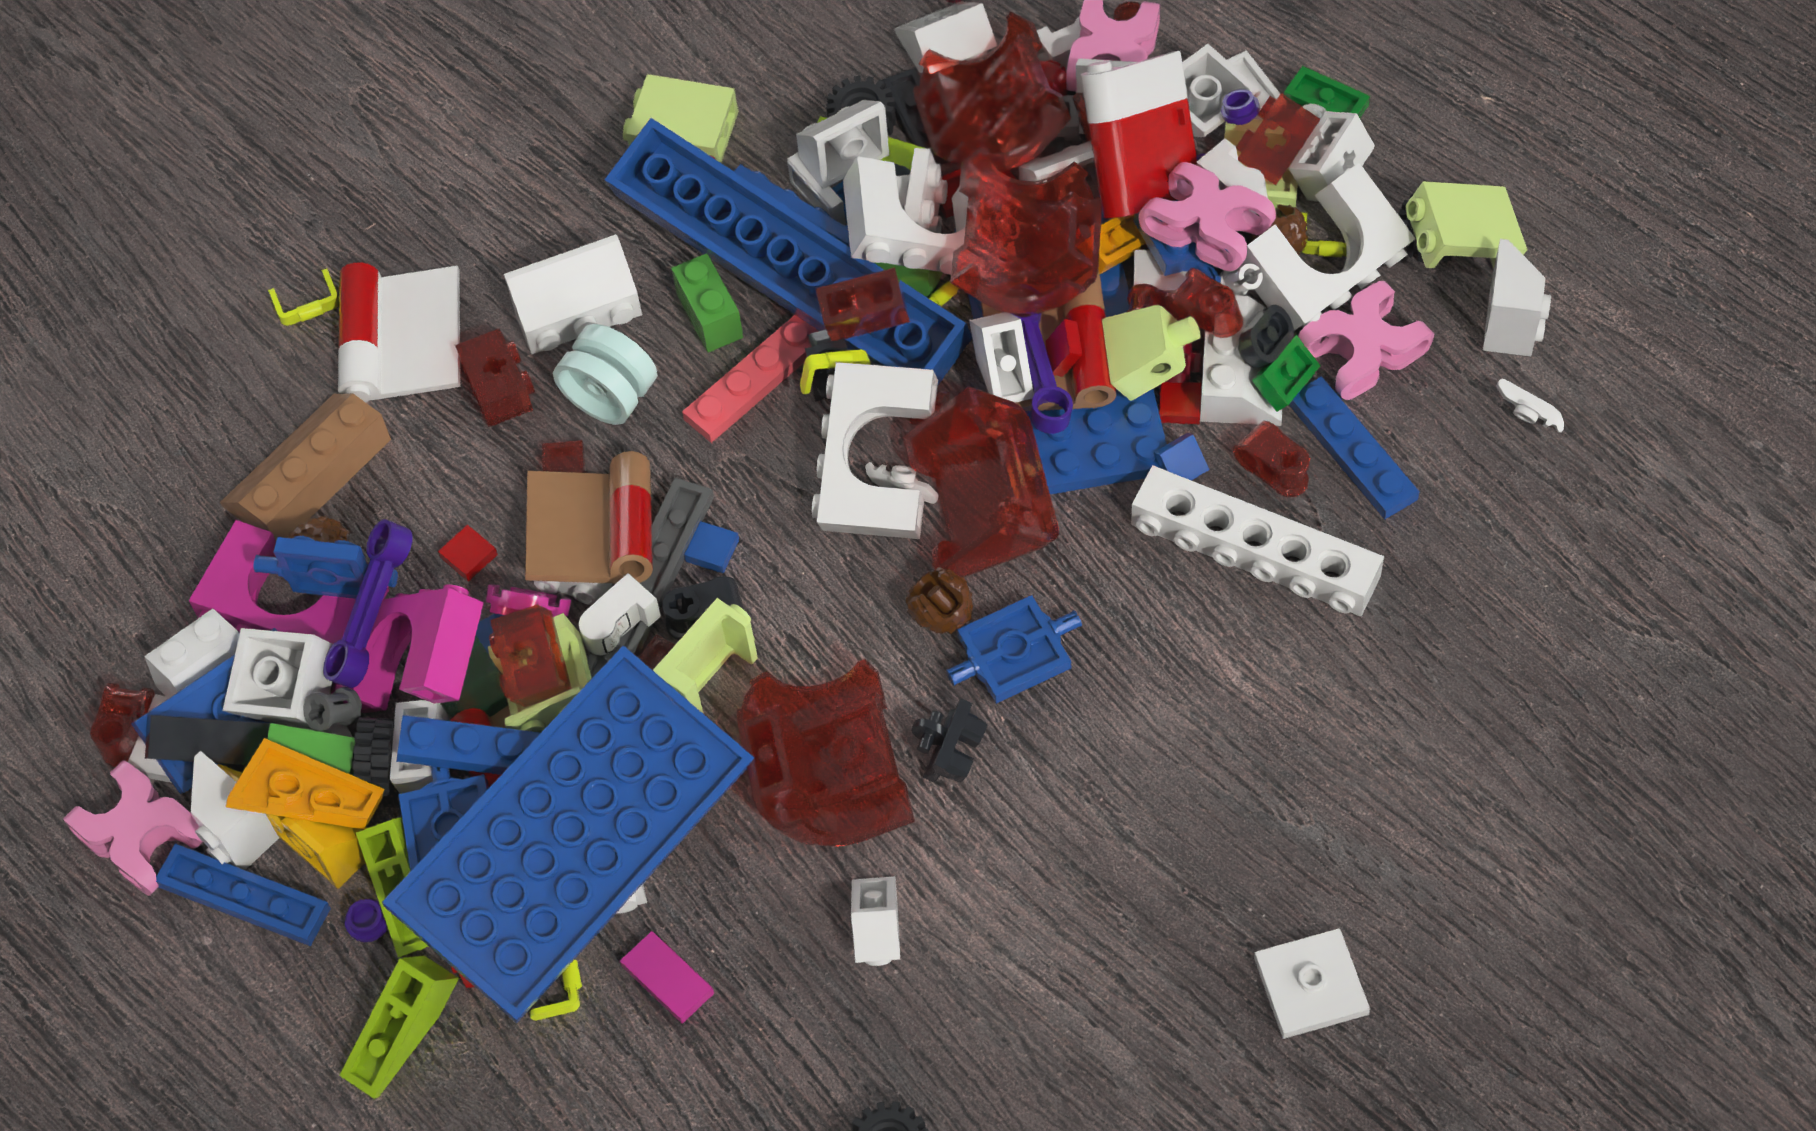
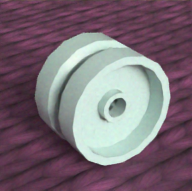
(605, 374)

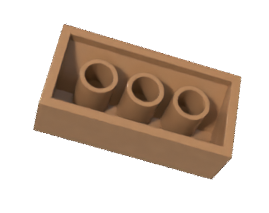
(309, 466)

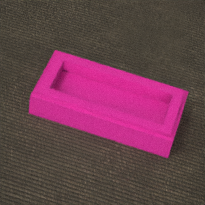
(667, 977)

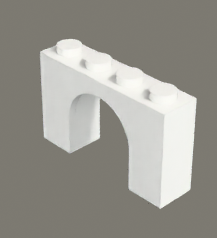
(882, 229)
(1372, 237)
(857, 397)

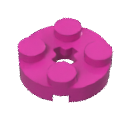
(518, 599)

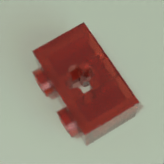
(1298, 127)
(863, 305)
(494, 377)
(545, 668)

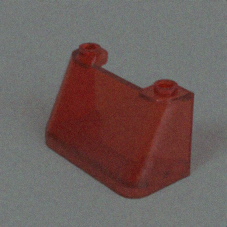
(986, 481)

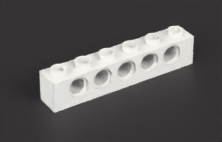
(1243, 522)

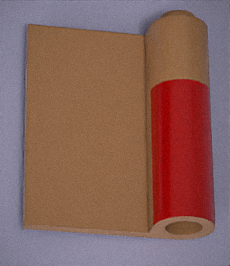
(1089, 377)
(590, 523)

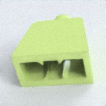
(1146, 348)

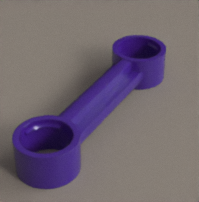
(1043, 380)
(348, 658)

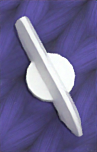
(1530, 407)
(902, 478)

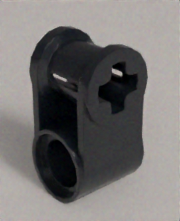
(696, 601)

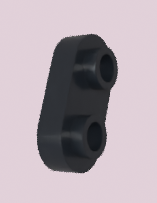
(1266, 336)

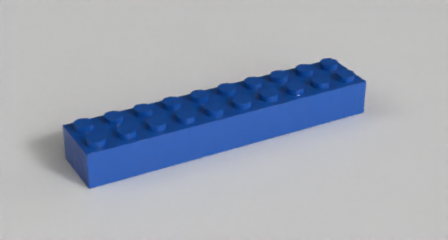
(771, 245)

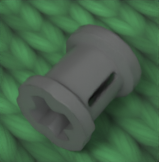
(332, 709)

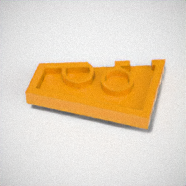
(302, 788)

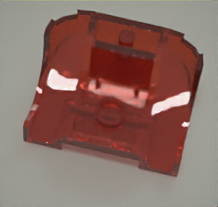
(991, 101)
(1026, 240)
(823, 758)

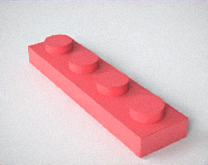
(750, 380)

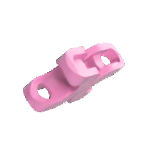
(1112, 39)
(1207, 216)
(1366, 340)
(134, 827)

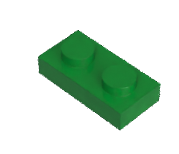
(1333, 96)
(1287, 375)

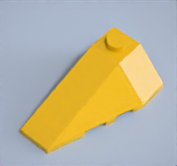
(326, 847)

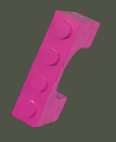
(234, 587)
(441, 636)

